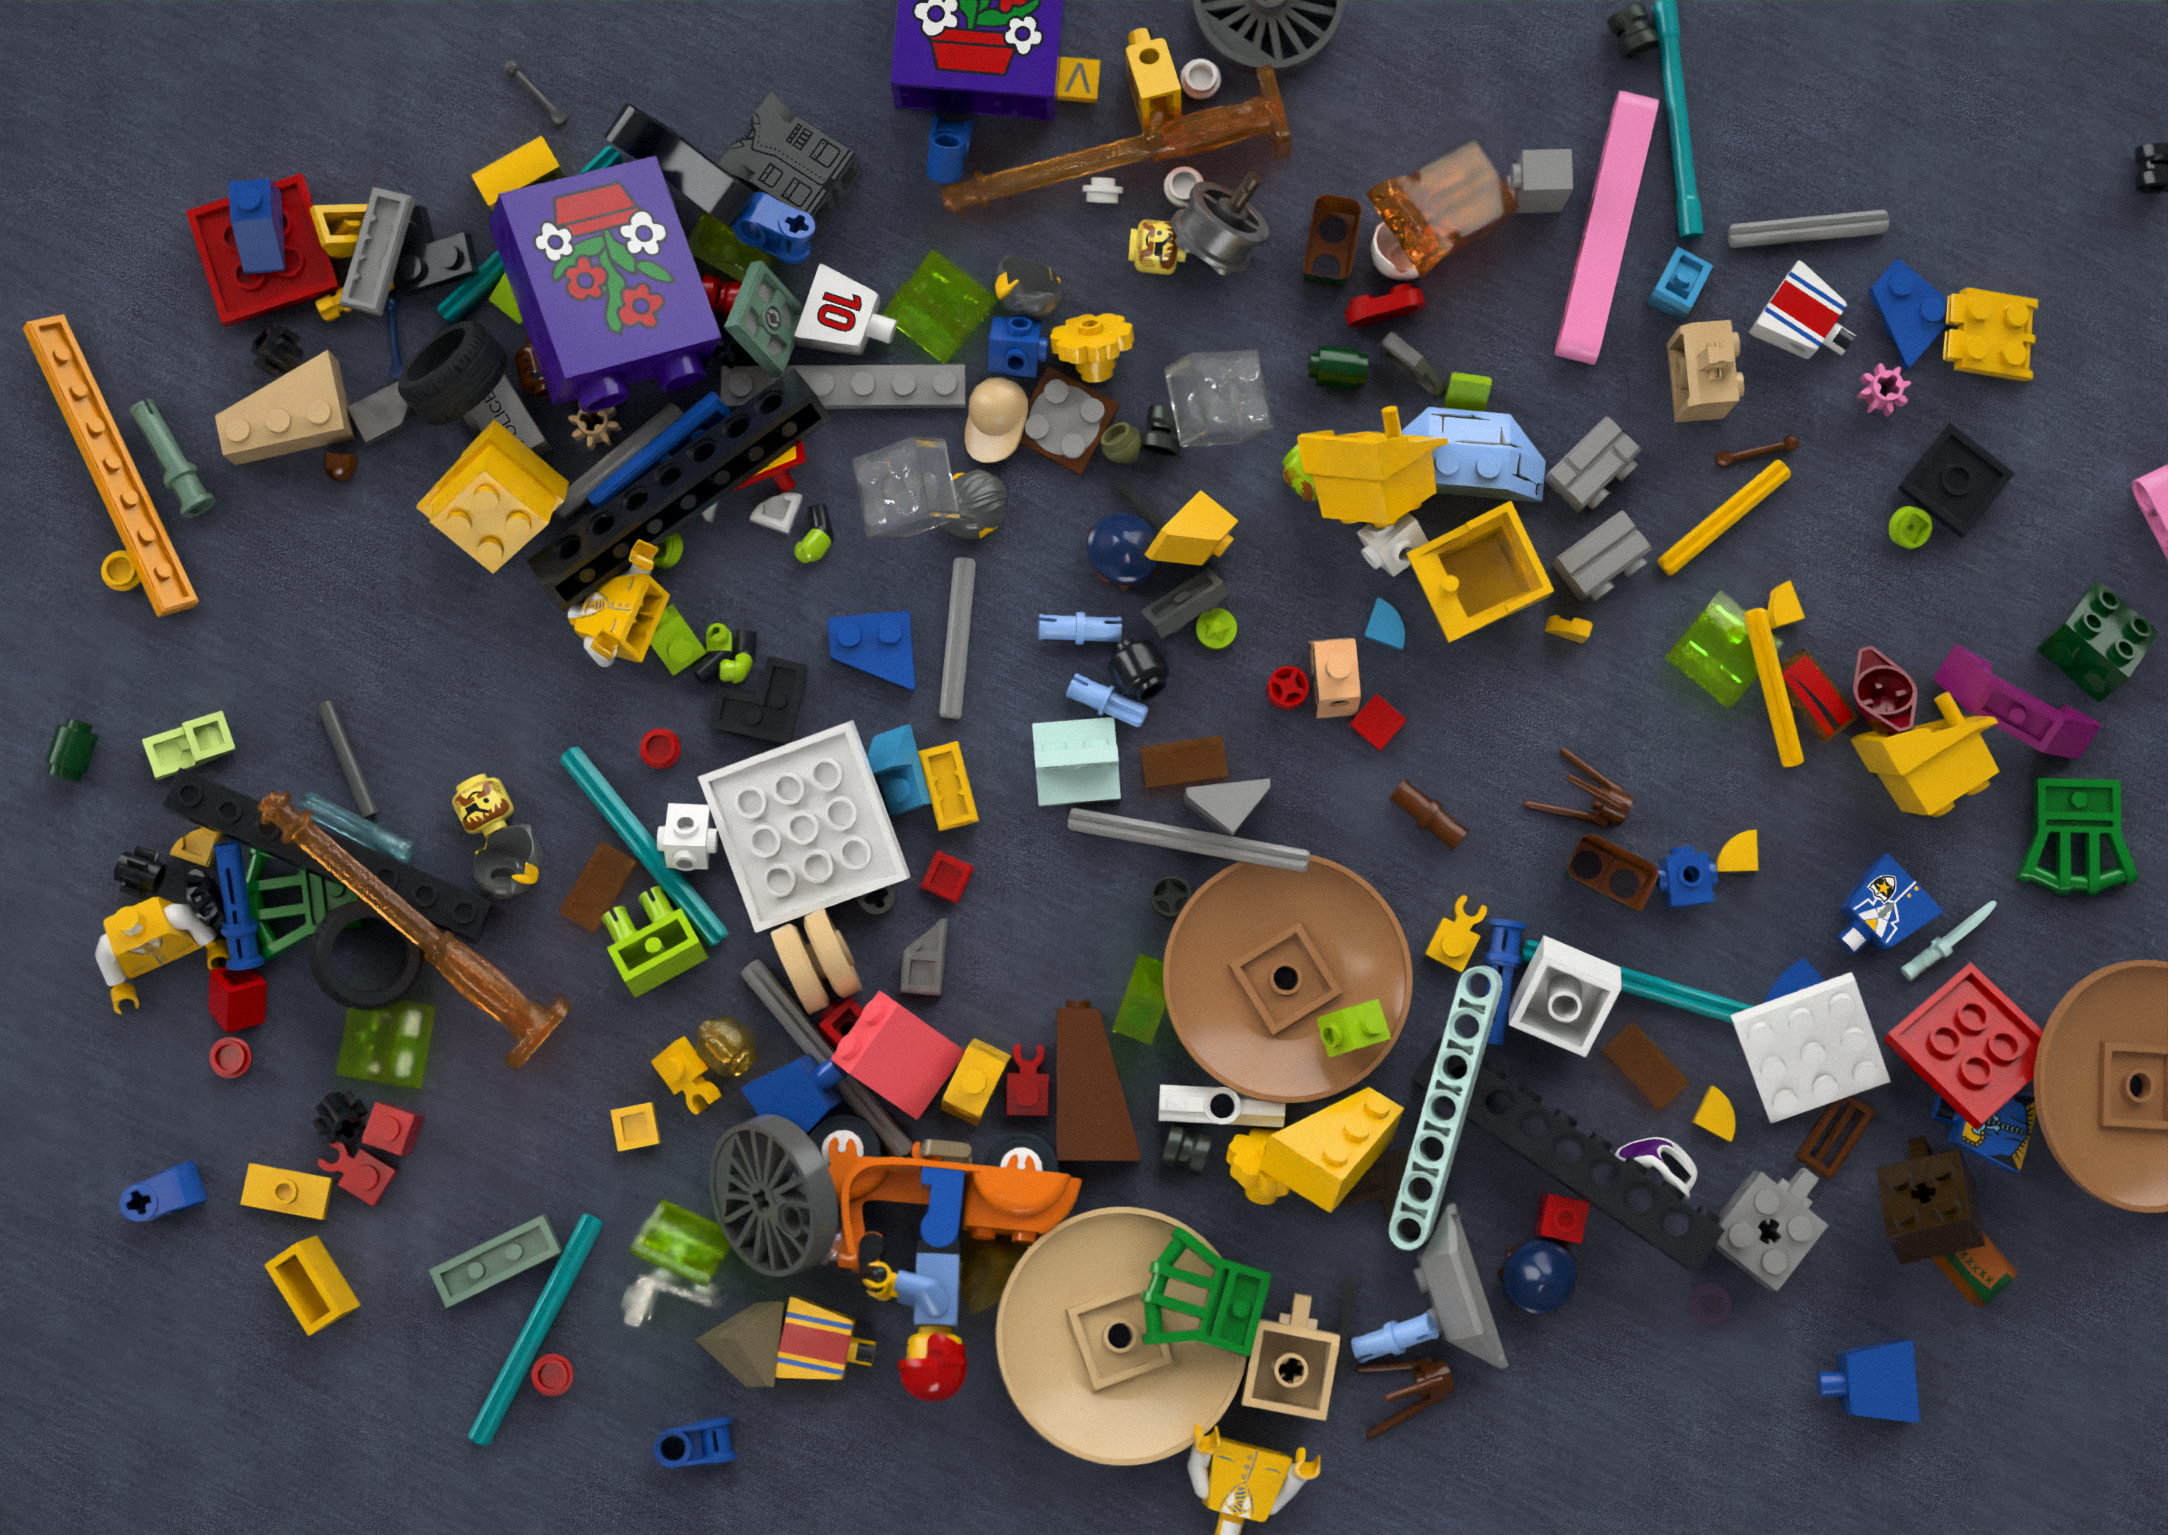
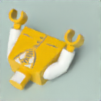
(622, 612)
(149, 937)
(1244, 1478)

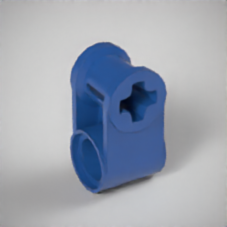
(948, 149)
(773, 226)
(169, 1193)
(699, 1443)

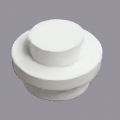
(1200, 79)
(1179, 184)
(1102, 190)

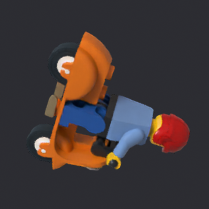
(1010, 1194)

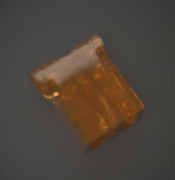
(1444, 206)

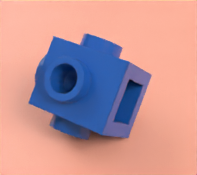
(1016, 346)
(1701, 875)

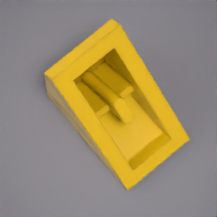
(338, 228)

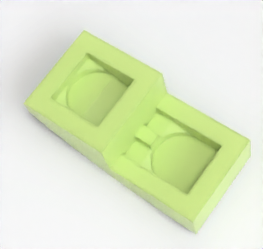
(189, 745)

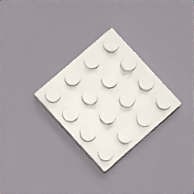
(804, 826)

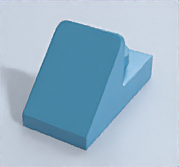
(1680, 284)
(897, 763)

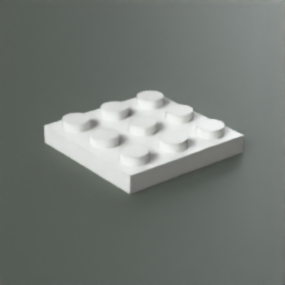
(1810, 1047)

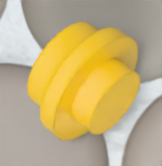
(119, 572)

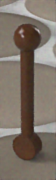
(1724, 458)

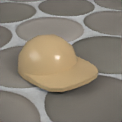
(995, 419)

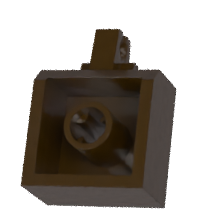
(1929, 1204)

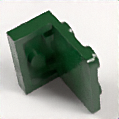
(2099, 642)

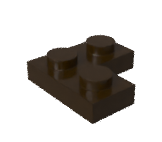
(1384, 1182)

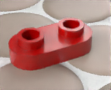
(1399, 302)

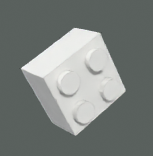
(1565, 996)

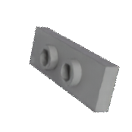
(377, 251)

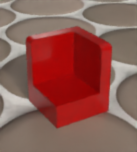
(237, 998)

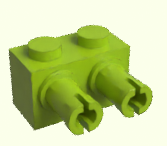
(657, 950)

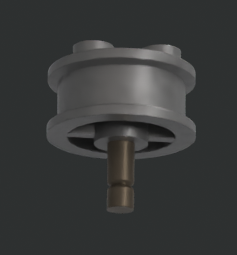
(1221, 225)

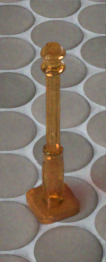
(1176, 138)
(458, 963)

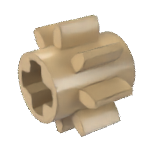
(601, 431)

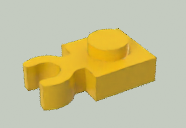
(1454, 941)
(683, 1072)

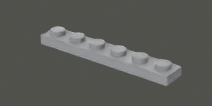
(858, 385)

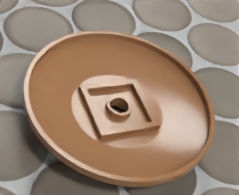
(1223, 967)
(2083, 1069)

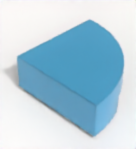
(1385, 626)

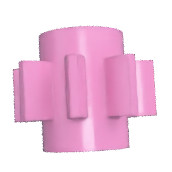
(1894, 392)

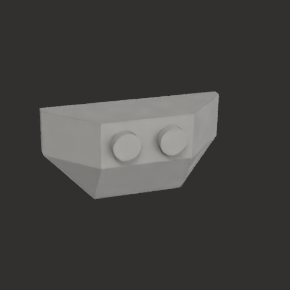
(1456, 1290)

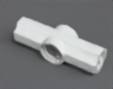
(1192, 1105)

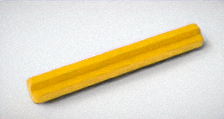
(1724, 517)
(1773, 687)

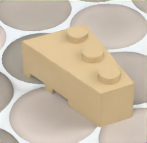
(289, 414)

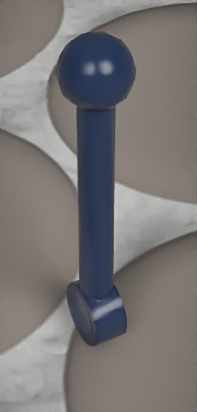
(390, 307)

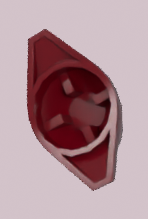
(1884, 693)

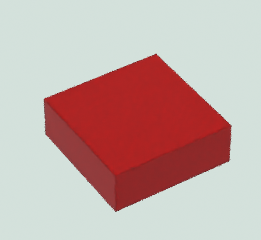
(1377, 722)
(947, 877)

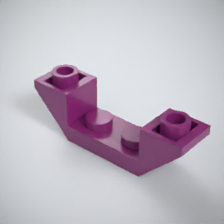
(2017, 712)

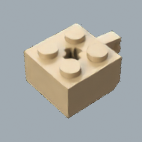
(1704, 370)
(1291, 1337)

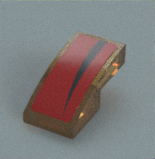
(1816, 696)

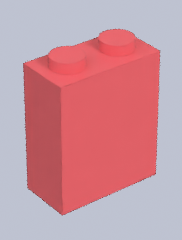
(897, 1055)

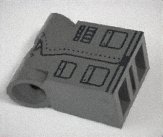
(792, 161)

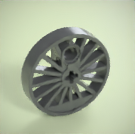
(1247, 57)
(790, 1213)

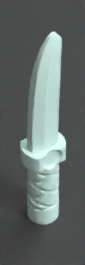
(1942, 947)

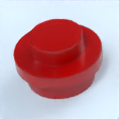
(660, 748)
(230, 1057)
(552, 1374)

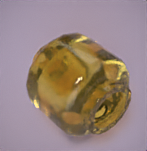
(726, 1046)

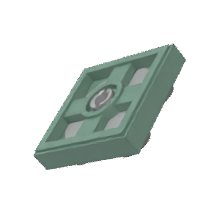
(765, 319)

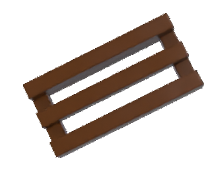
(1815, 1163)

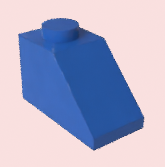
(258, 225)

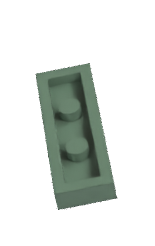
(495, 1260)

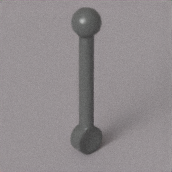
(557, 115)

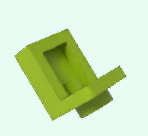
(676, 641)
(1353, 1028)

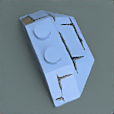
(1483, 455)

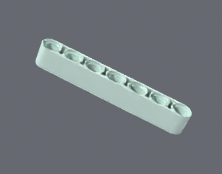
(1431, 1123)

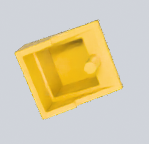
(1370, 473)
(494, 497)
(1480, 572)
(1933, 761)

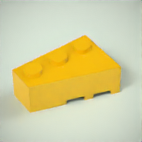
(1333, 1147)

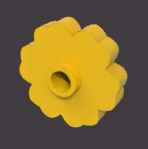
(1092, 344)
(1245, 1158)

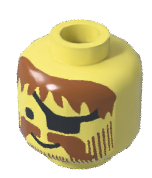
(1154, 248)
(482, 805)

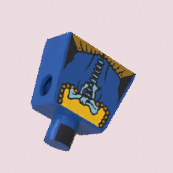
(1998, 1141)

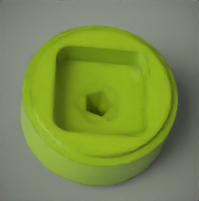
(1910, 527)
(669, 551)
(1216, 629)

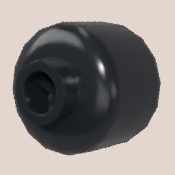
(1138, 669)

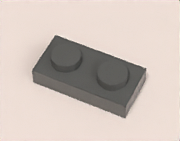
(1185, 603)

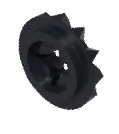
(205, 898)

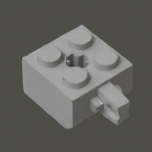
(1791, 1226)

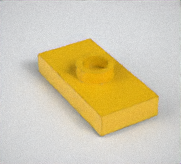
(948, 786)
(287, 1191)

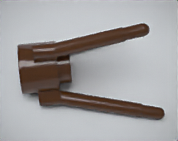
(1608, 800)
(1431, 1381)

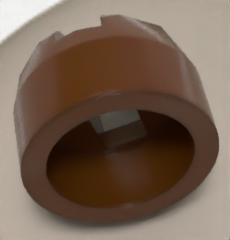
(340, 466)

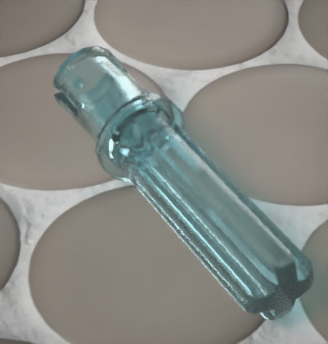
(357, 828)

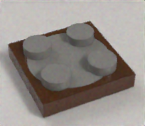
(1066, 421)

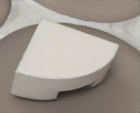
(778, 512)

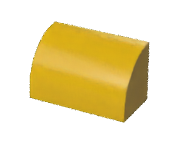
(519, 169)
(312, 1285)

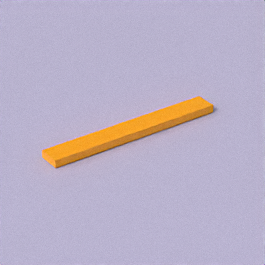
(110, 465)

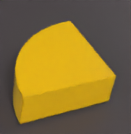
(1783, 606)
(1577, 630)
(197, 847)
(1739, 854)
(1716, 1114)

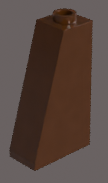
(1090, 1099)

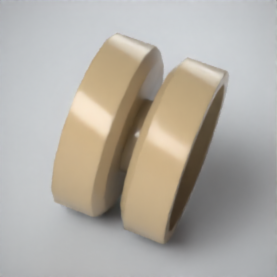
(813, 962)

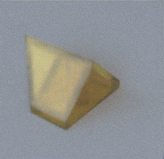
(986, 1269)

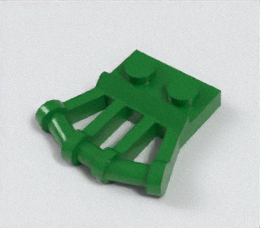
(2077, 808)
(318, 900)
(1231, 1304)

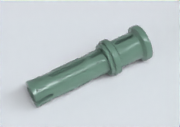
(179, 474)

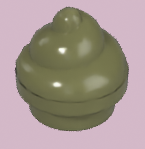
(1121, 443)

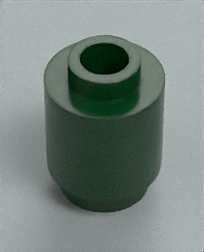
(1338, 367)
(71, 750)

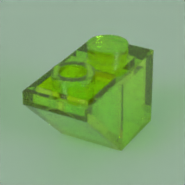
(1142, 1002)

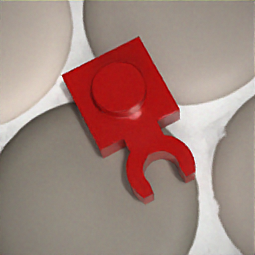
(1027, 1090)
(363, 1174)

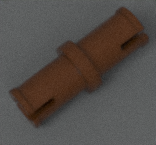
(1429, 814)

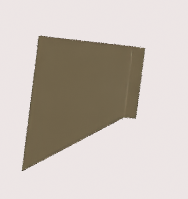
(748, 1343)

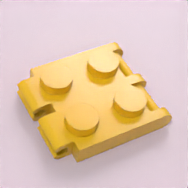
(1990, 334)

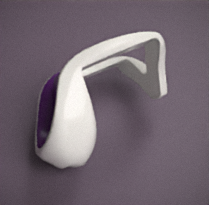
(1648, 1154)

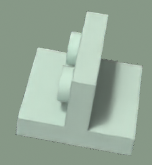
(1076, 761)

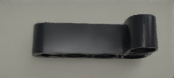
(680, 164)

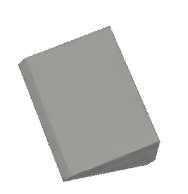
(1226, 804)

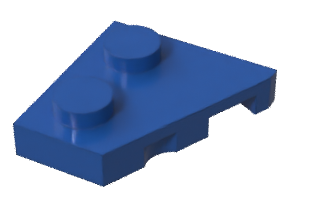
(1910, 310)
(876, 645)

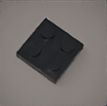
(1955, 480)

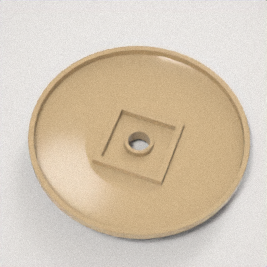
(1057, 1352)

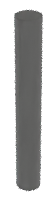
(347, 759)

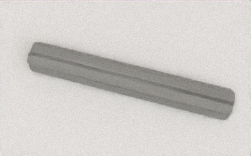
(1808, 228)
(578, 491)
(957, 638)

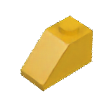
(1194, 533)

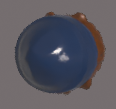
(1118, 549)
(1538, 1276)

